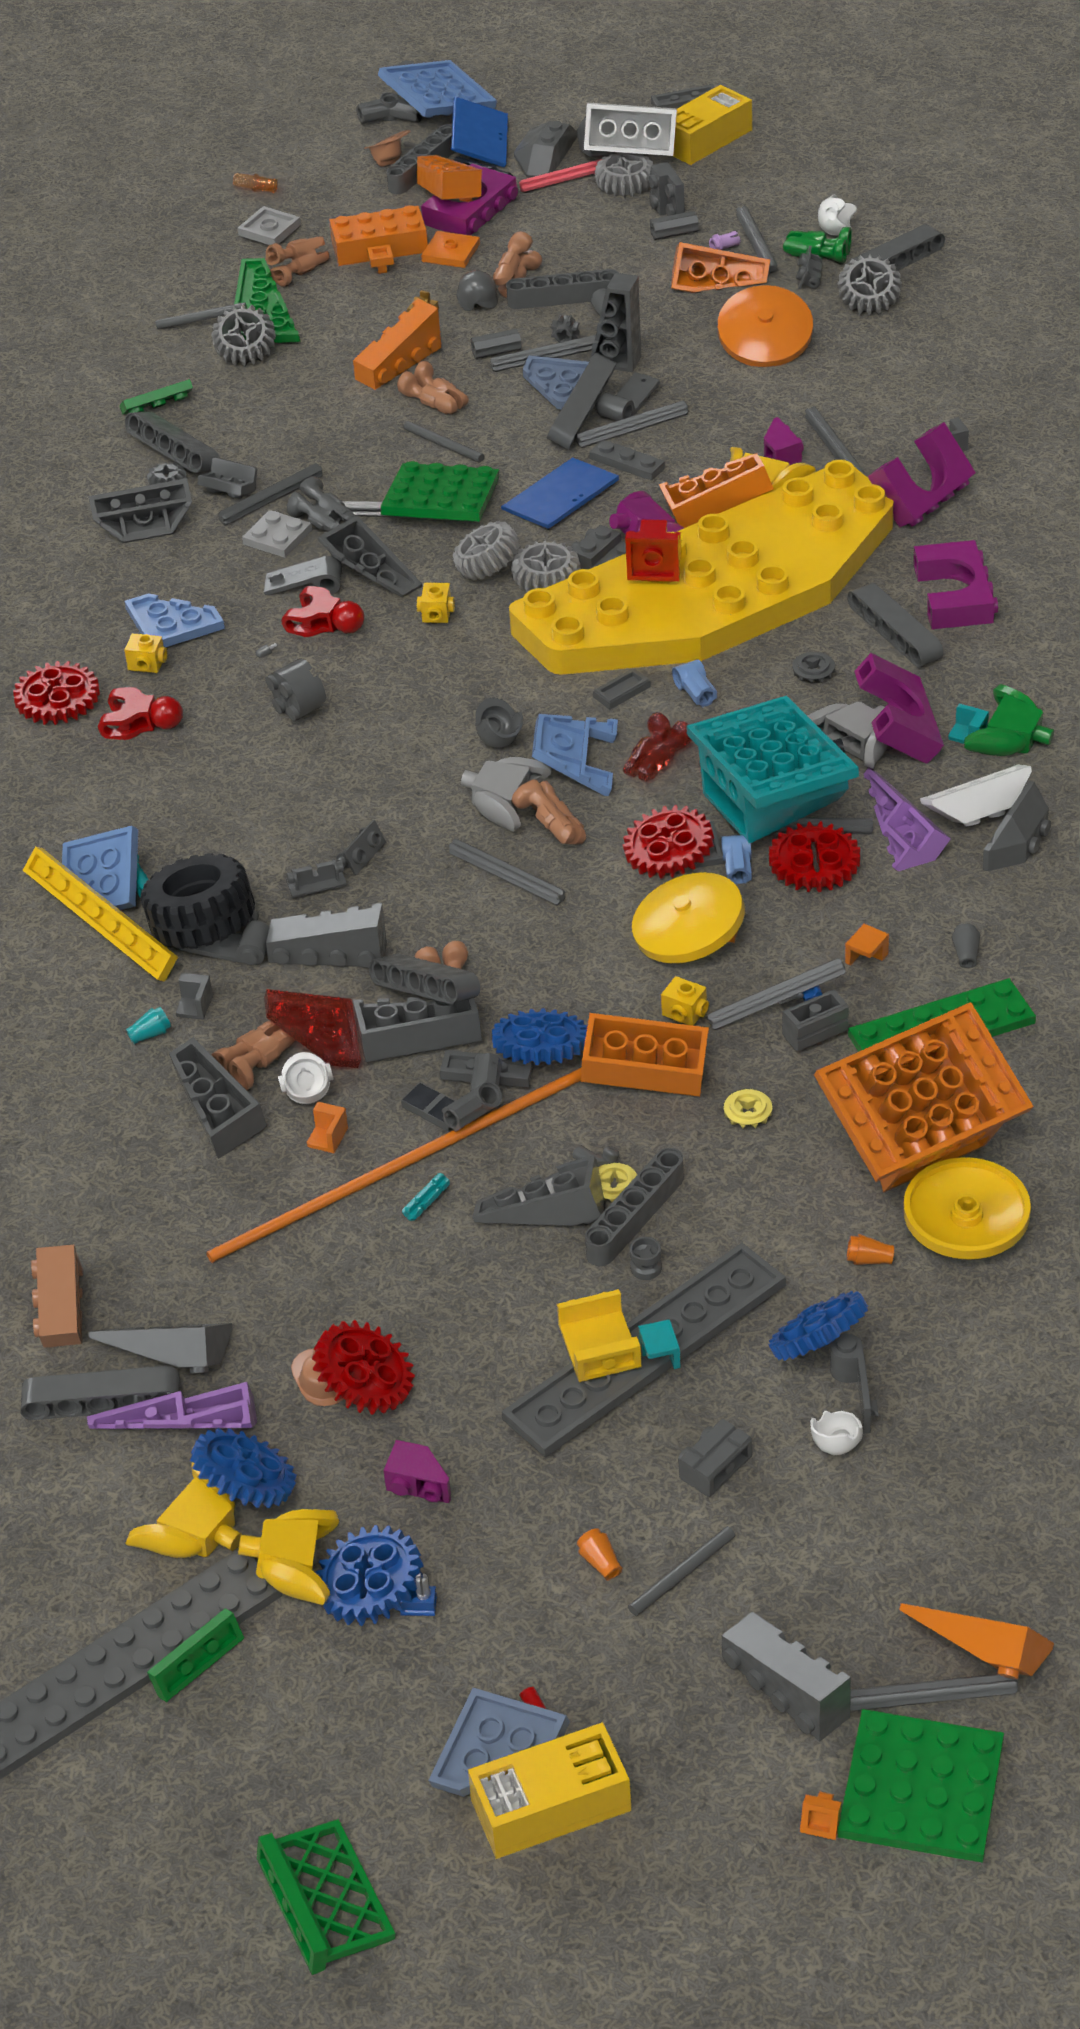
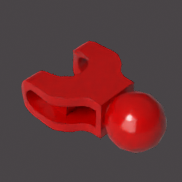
(322, 614)
(138, 714)

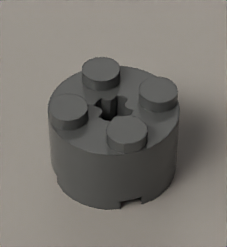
(296, 689)

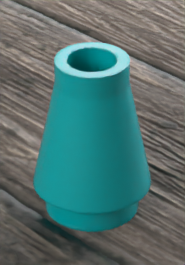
(151, 1024)

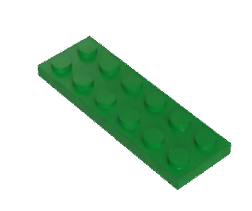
(997, 1004)

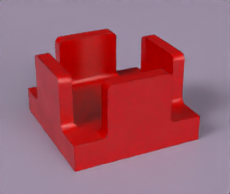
(653, 552)

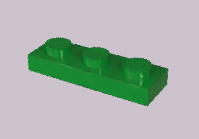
(157, 397)
(195, 1655)

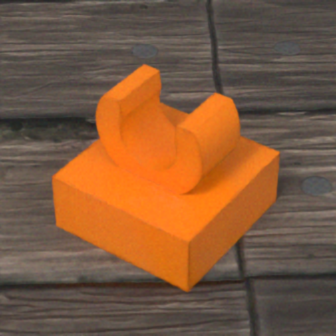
(380, 257)
(820, 1815)

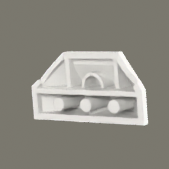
(980, 797)

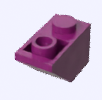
(782, 443)
(416, 1473)

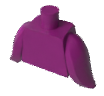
(637, 507)

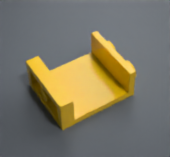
(598, 1336)

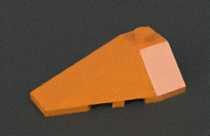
(707, 268)
(1002, 1645)

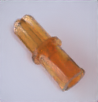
(255, 182)

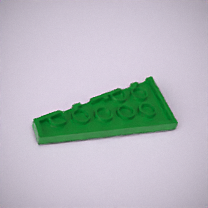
(260, 290)

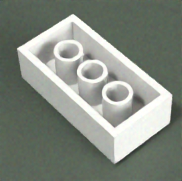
(630, 129)

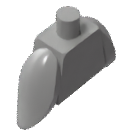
(854, 727)
(496, 784)

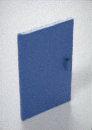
(479, 132)
(560, 493)

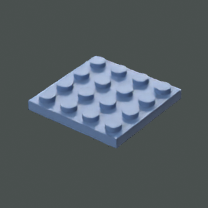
(433, 86)

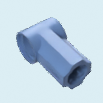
(693, 679)
(737, 858)

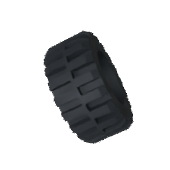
(197, 901)

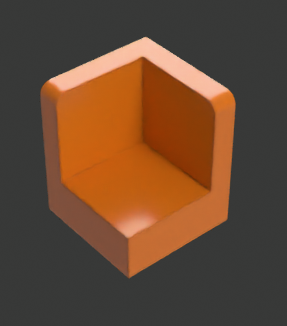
(867, 942)
(329, 1127)

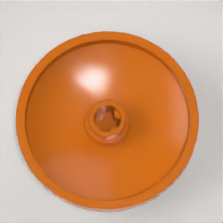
(765, 326)

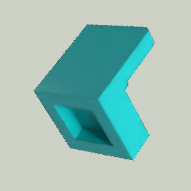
(968, 721)
(659, 1340)

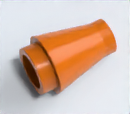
(868, 1251)
(599, 1553)

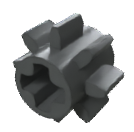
(565, 328)

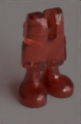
(658, 750)

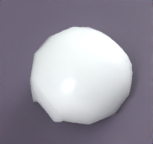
(836, 1432)

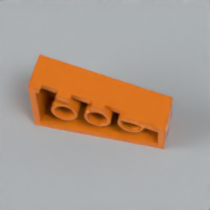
(448, 178)
(401, 346)
(716, 489)

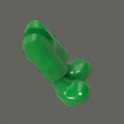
(835, 249)

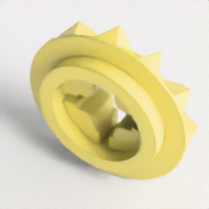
(748, 1099)
(624, 1175)

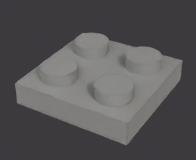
(269, 226)
(277, 533)

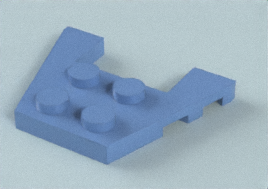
(564, 745)

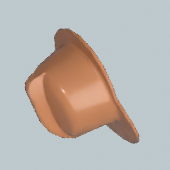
(388, 150)
(307, 1380)

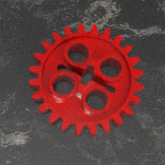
(56, 692)
(668, 841)
(835, 854)
(363, 1367)

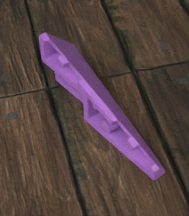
(910, 833)
(215, 1409)

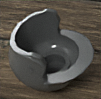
(477, 288)
(497, 722)

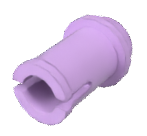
(724, 241)

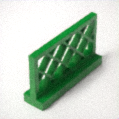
(298, 1910)

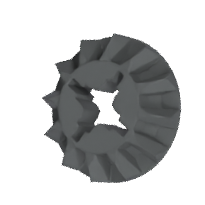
(157, 474)
(813, 660)

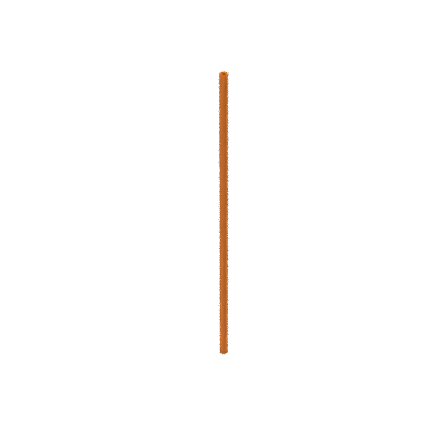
(392, 1166)

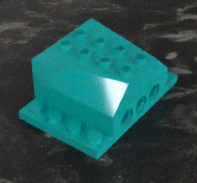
(769, 766)

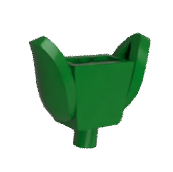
(1012, 727)

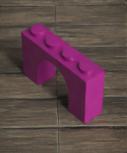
(467, 217)
(948, 469)
(959, 562)
(908, 718)

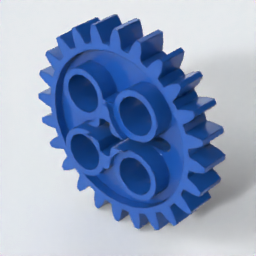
(539, 1036)
(818, 1325)
(243, 1468)
(370, 1574)

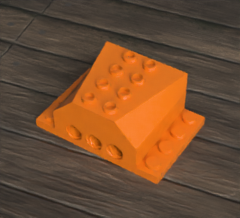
(924, 1095)

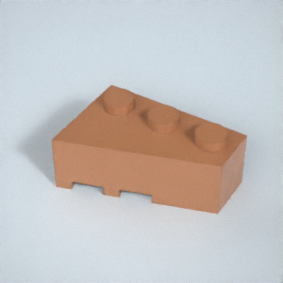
(57, 1296)

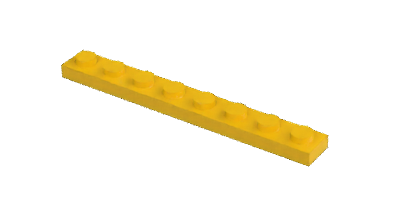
(100, 914)

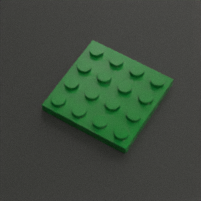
(440, 491)
(921, 1785)

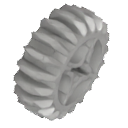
(623, 173)
(860, 293)
(230, 341)
(486, 550)
(543, 565)

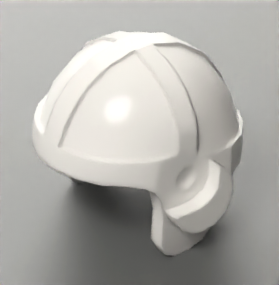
(835, 215)
(305, 1078)

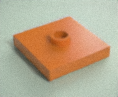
(450, 249)

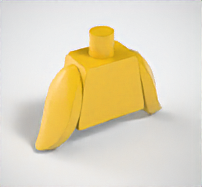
(777, 470)
(191, 1524)
(288, 1550)

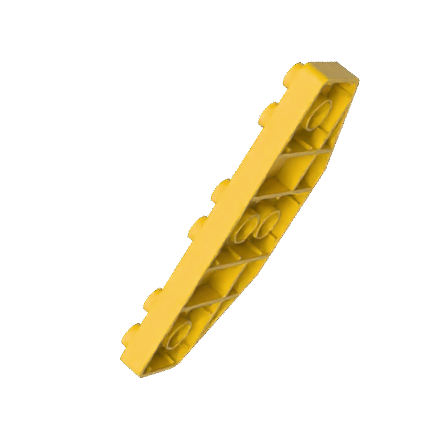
(736, 580)

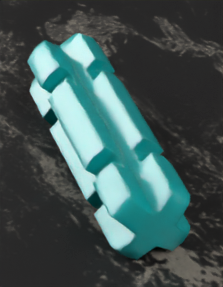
(425, 1197)

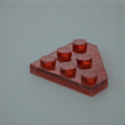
(318, 1023)

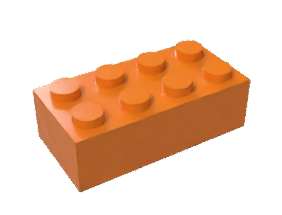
(398, 227)
(644, 1054)

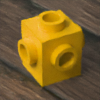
(435, 603)
(145, 653)
(684, 1001)

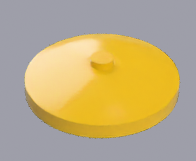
(688, 917)
(967, 1208)

